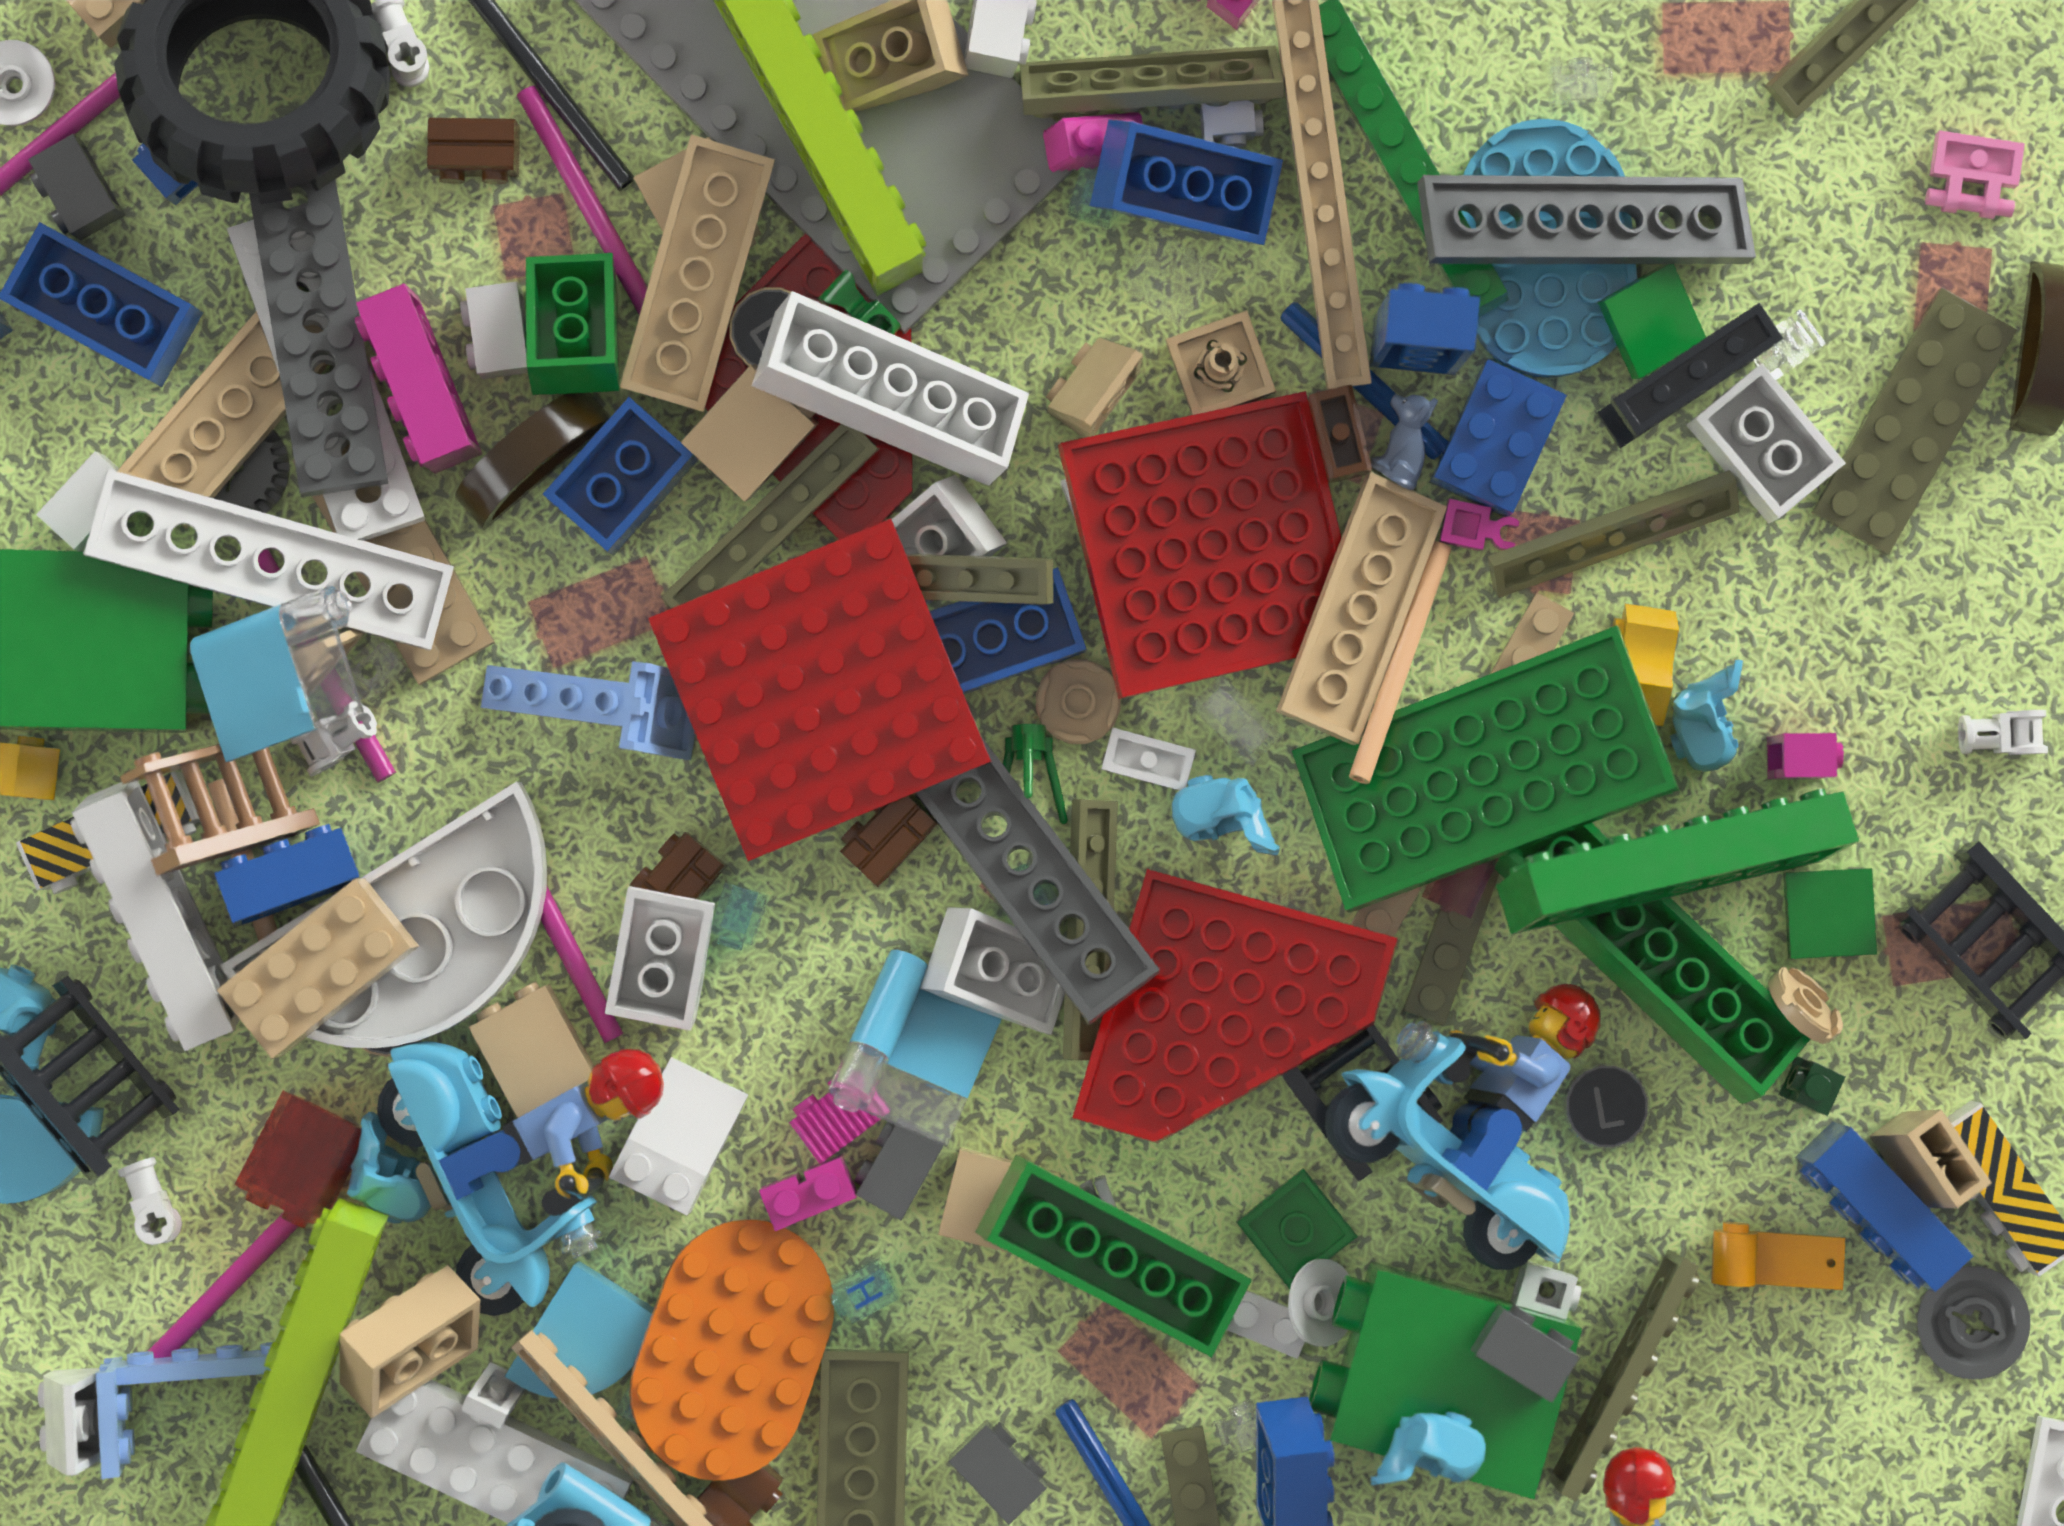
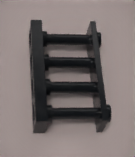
(1689, 375)
(2007, 898)
(1307, 1082)
(62, 1119)

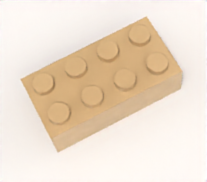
(318, 968)

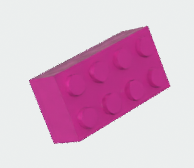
(418, 378)

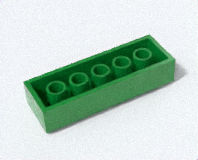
(1113, 1256)

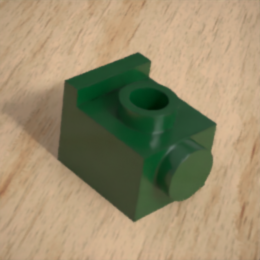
(1812, 1085)

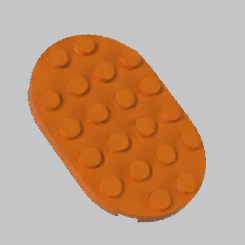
(731, 1350)

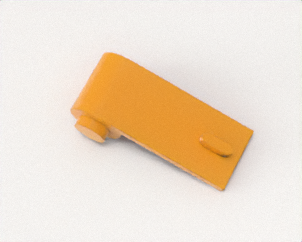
(1776, 1259)

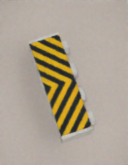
(57, 857)
(2014, 1199)

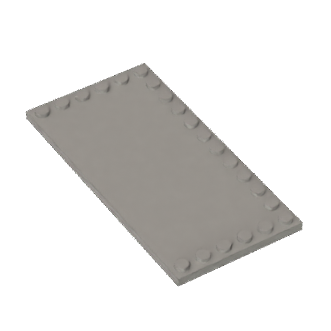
(955, 154)

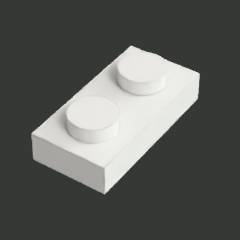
(1148, 759)
(1266, 1324)
(492, 1397)

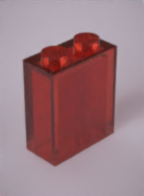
(299, 1160)

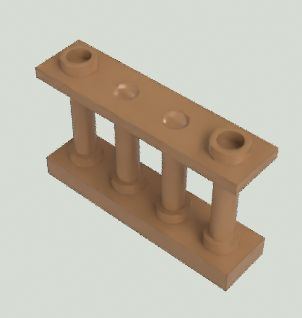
(216, 839)

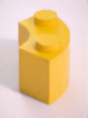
(1651, 643)
(28, 769)

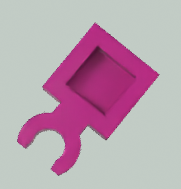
(1469, 526)

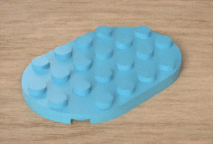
(1552, 309)

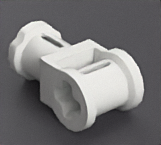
(401, 42)
(2010, 733)
(331, 743)
(150, 1201)

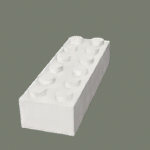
(890, 389)
(157, 912)
(473, 1462)

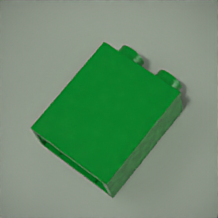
(96, 645)
(1415, 1357)

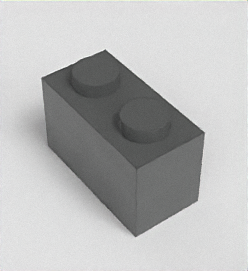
(75, 188)
(897, 1171)
(1525, 1352)
(999, 1470)

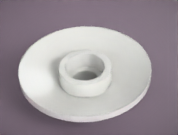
(30, 65)
(1313, 1302)

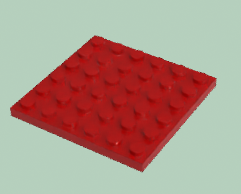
(1204, 539)
(819, 689)

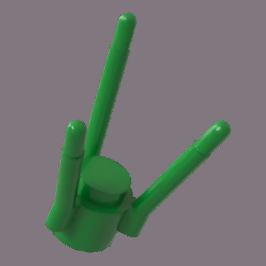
(1029, 743)

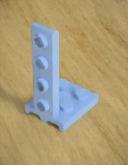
(645, 707)
(116, 1400)

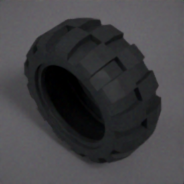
(254, 156)

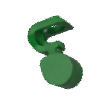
(845, 294)

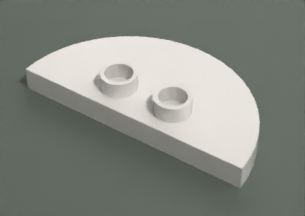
(469, 904)

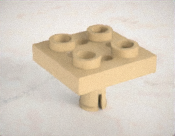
(1233, 337)

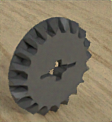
(262, 478)
(1980, 1352)

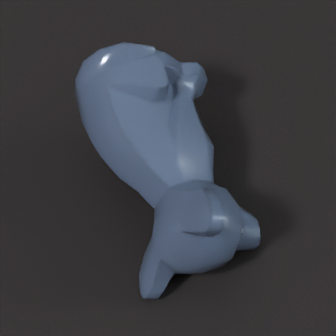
(1406, 448)

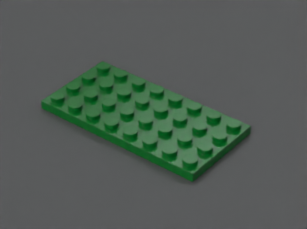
(1488, 770)

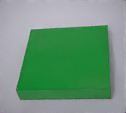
(1652, 320)
(1830, 913)
(1296, 1226)

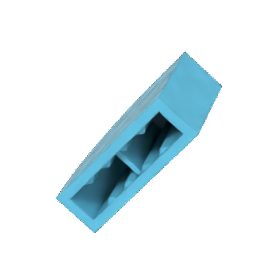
(30, 1157)
(593, 1328)

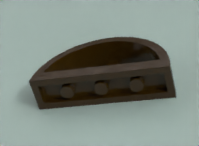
(2040, 366)
(529, 455)

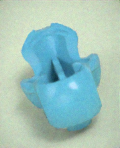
(1701, 723)
(1221, 807)
(19, 1003)
(384, 1177)
(1435, 1444)

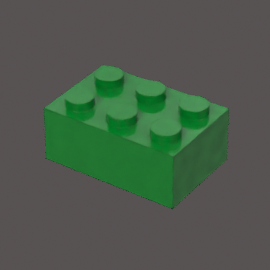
(572, 324)

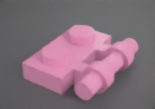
(1978, 161)

